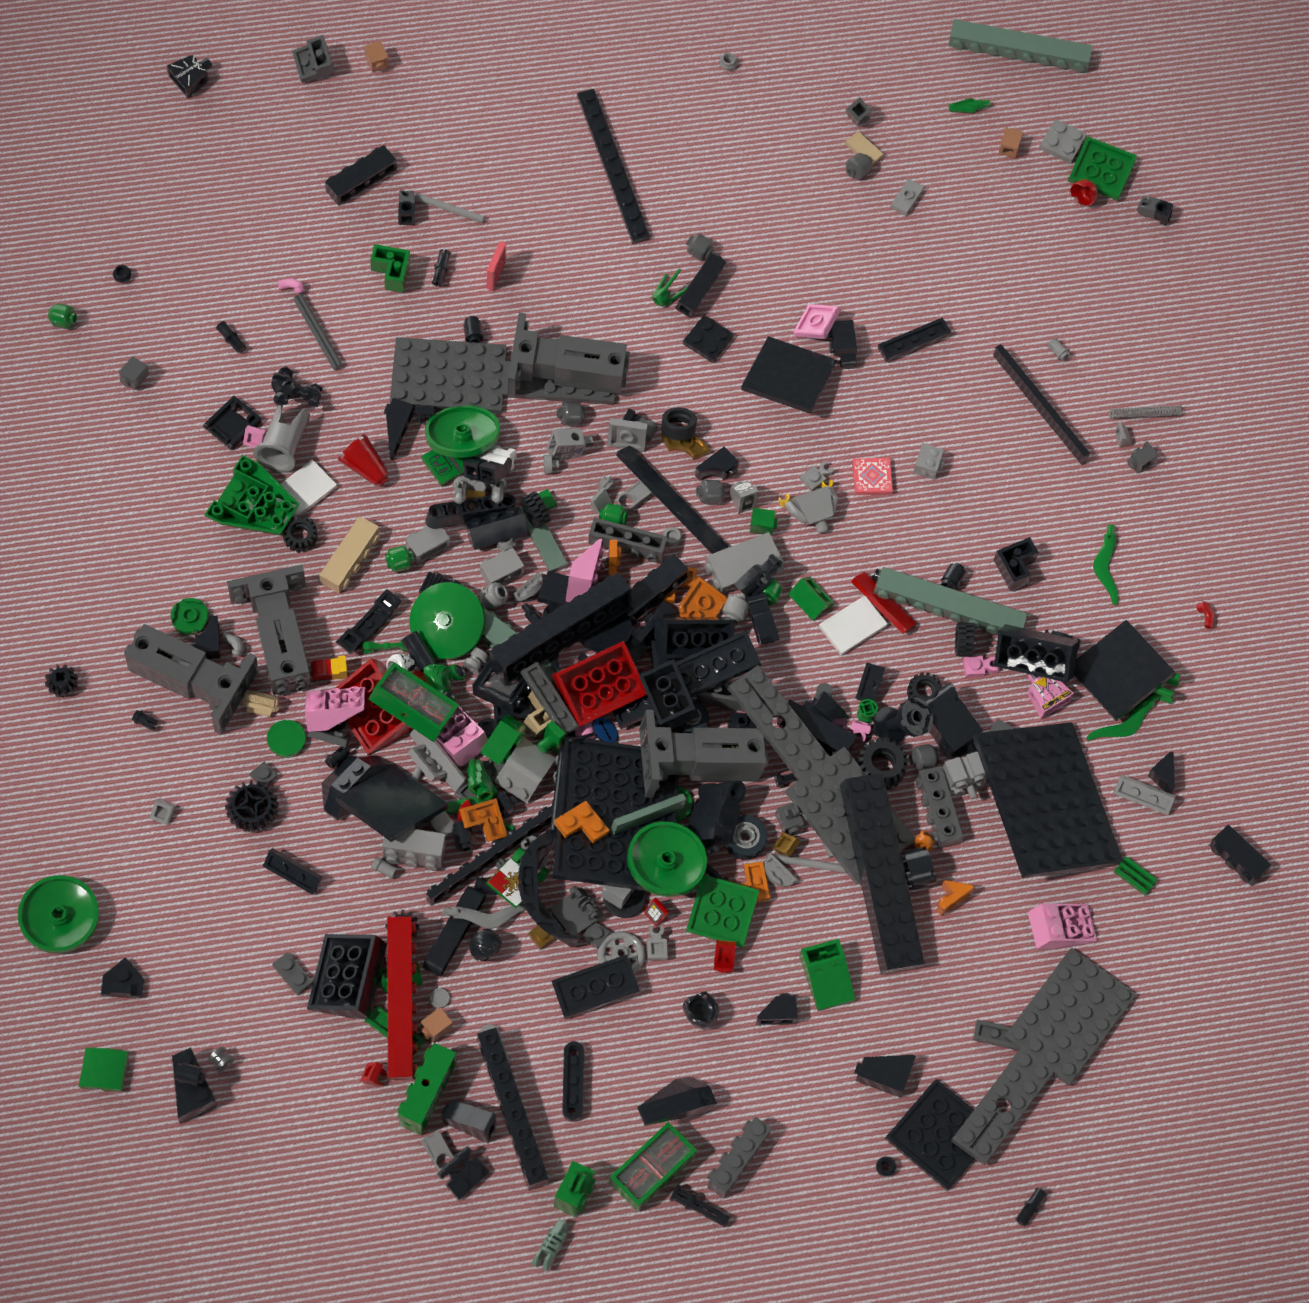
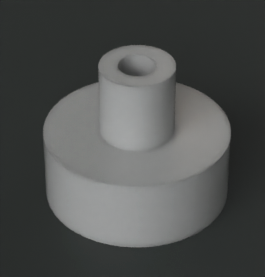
(549, 464)

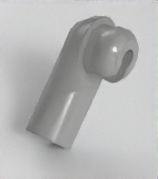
(236, 643)

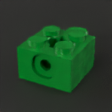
(574, 1188)

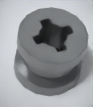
(221, 1059)

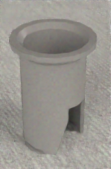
(281, 441)

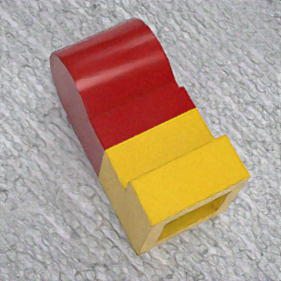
(329, 669)

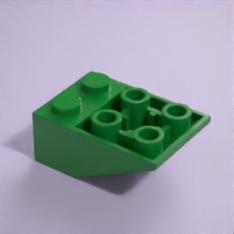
(827, 974)

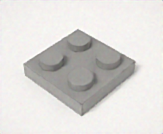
(1062, 141)
(627, 433)

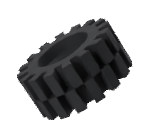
(535, 509)
(304, 543)
(964, 639)
(922, 679)

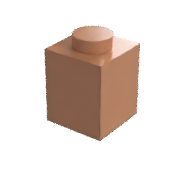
(376, 56)
(1010, 142)
(436, 1025)

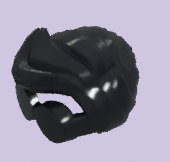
(485, 944)
(701, 1011)

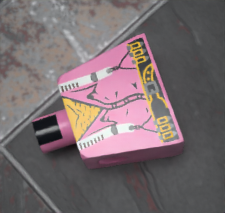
(1048, 694)

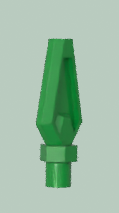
(968, 105)

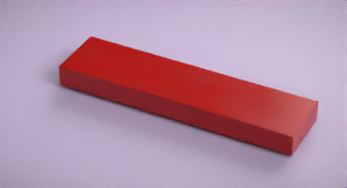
(887, 607)

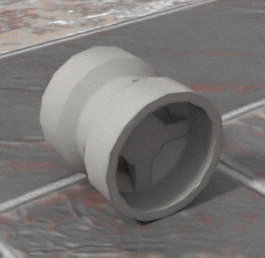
(475, 661)

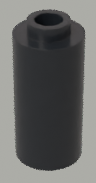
(418, 650)

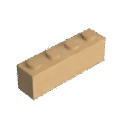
(349, 555)

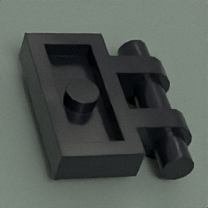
(467, 1177)

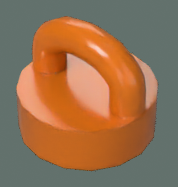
(924, 840)

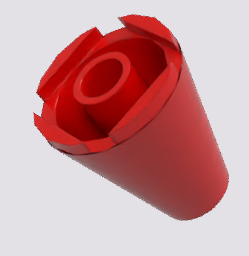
(365, 461)

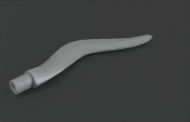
(484, 920)

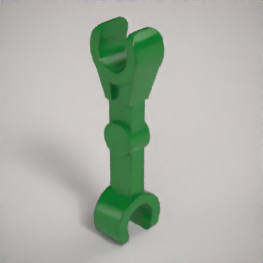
(370, 647)

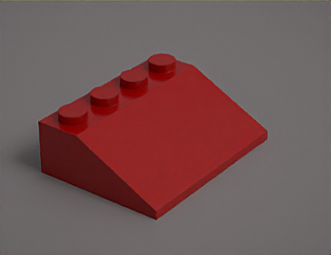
(599, 683)
(372, 725)

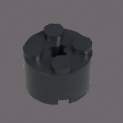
(918, 868)

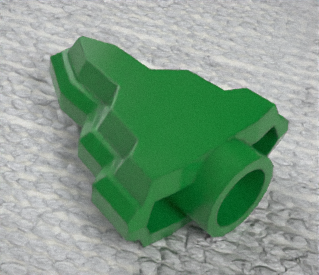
(480, 781)

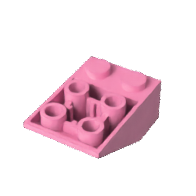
(584, 571)
(331, 707)
(462, 738)
(1061, 925)

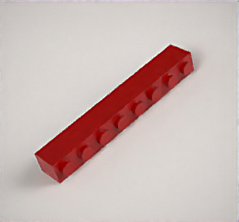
(400, 998)

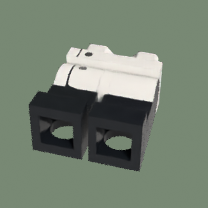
(492, 463)

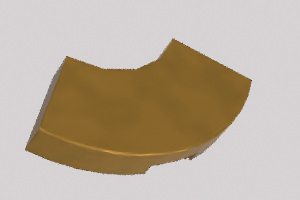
(693, 446)

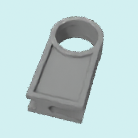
(637, 493)
(436, 1148)

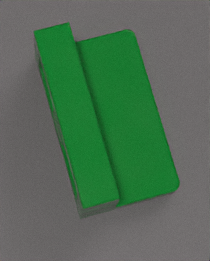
(810, 597)

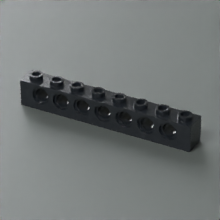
(512, 1109)

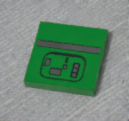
(442, 467)

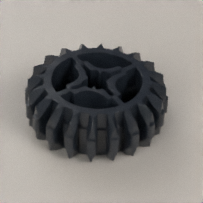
(244, 808)

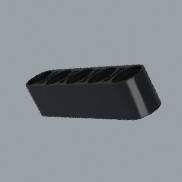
(455, 514)
(452, 933)

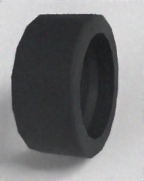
(679, 432)

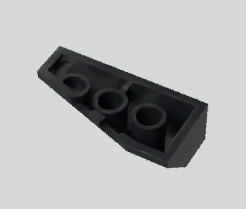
(677, 1100)

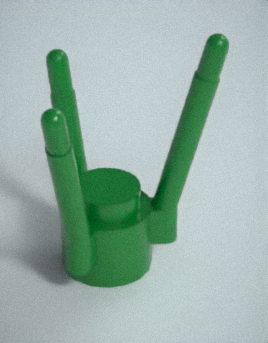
(661, 295)

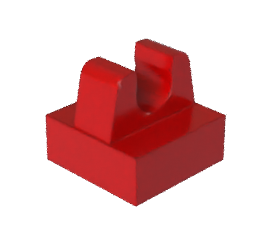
(371, 1074)

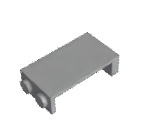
(733, 562)

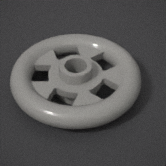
(629, 939)

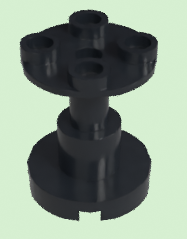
(910, 718)

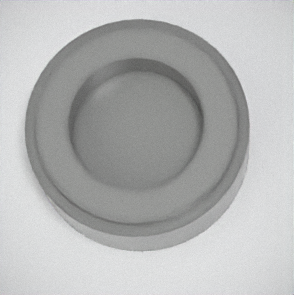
(673, 536)

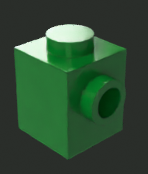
(763, 521)

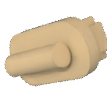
(260, 703)

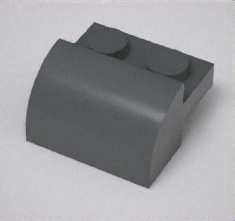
(313, 60)

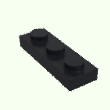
(292, 871)

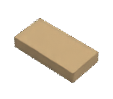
(860, 144)

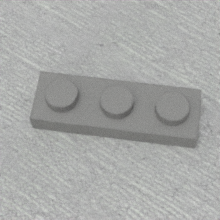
(1144, 794)

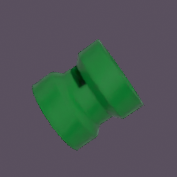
(866, 715)

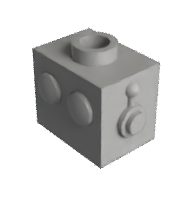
(929, 461)

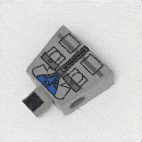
(567, 444)

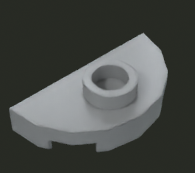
(529, 589)
(777, 872)

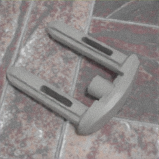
(462, 484)

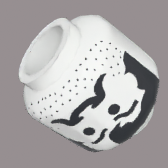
(403, 660)

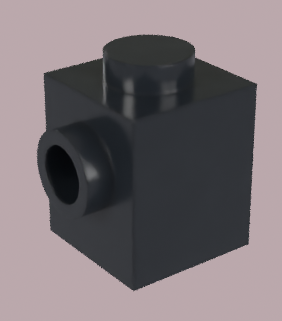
(740, 720)

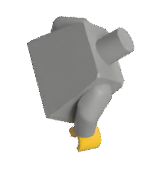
(813, 506)

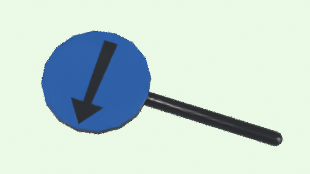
(602, 729)

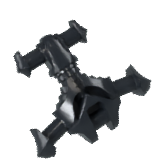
(288, 388)

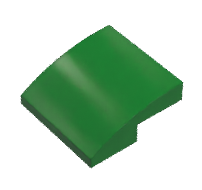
(103, 1069)

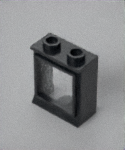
(491, 689)

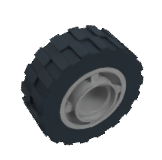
(751, 848)

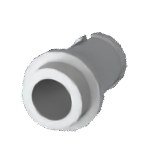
(1061, 352)
(384, 867)

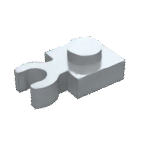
(813, 477)
(656, 946)

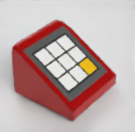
(656, 912)

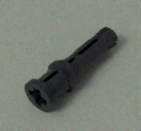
(722, 1218)

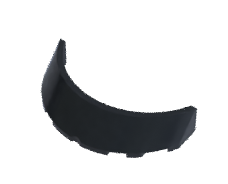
(528, 886)

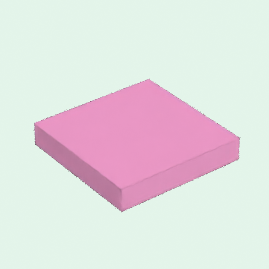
(816, 321)

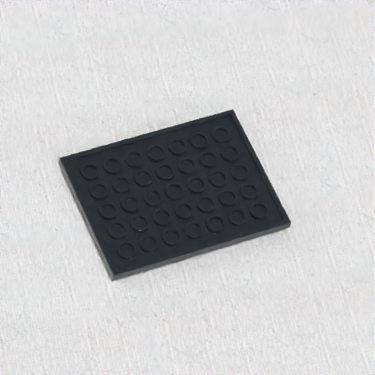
(613, 785)
(1047, 799)

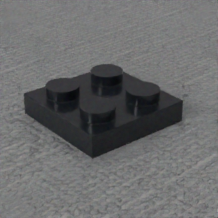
(708, 338)

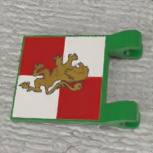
(506, 881)

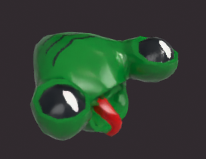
(440, 677)

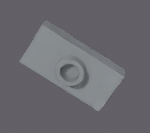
(907, 197)

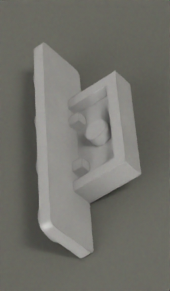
(435, 761)

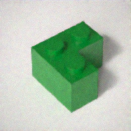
(394, 263)
(506, 734)

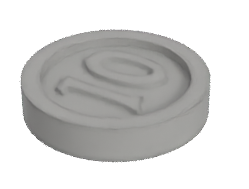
(439, 998)

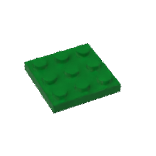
(1104, 166)
(722, 910)

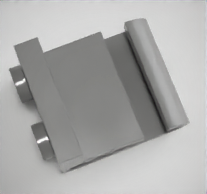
(524, 770)

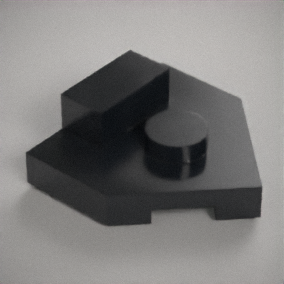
(122, 981)

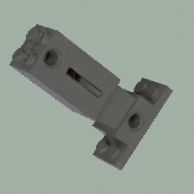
(568, 361)
(276, 625)
(190, 673)
(702, 755)

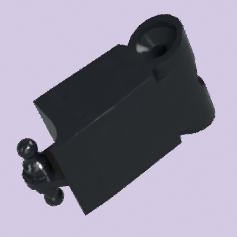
(952, 723)
(716, 813)

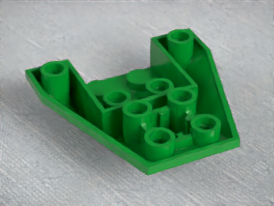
(253, 501)

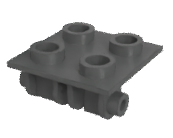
(576, 911)

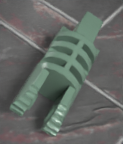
(551, 1245)

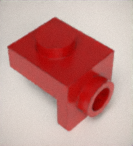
(724, 956)

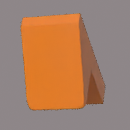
(956, 893)

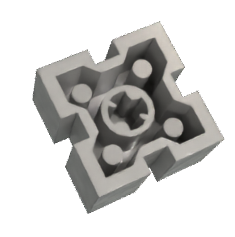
(965, 774)

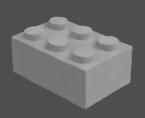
(416, 849)

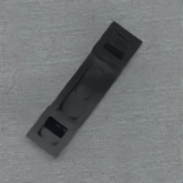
(370, 623)

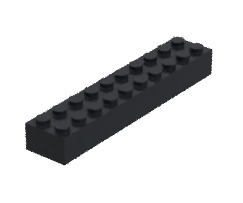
(881, 874)

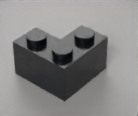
(1013, 562)

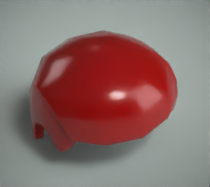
(1085, 192)

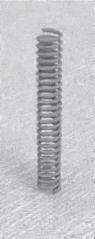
(1143, 414)

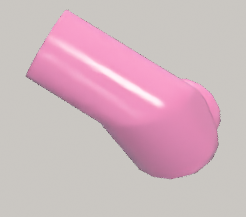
(291, 283)

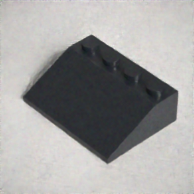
(347, 975)

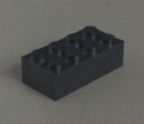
(1036, 653)

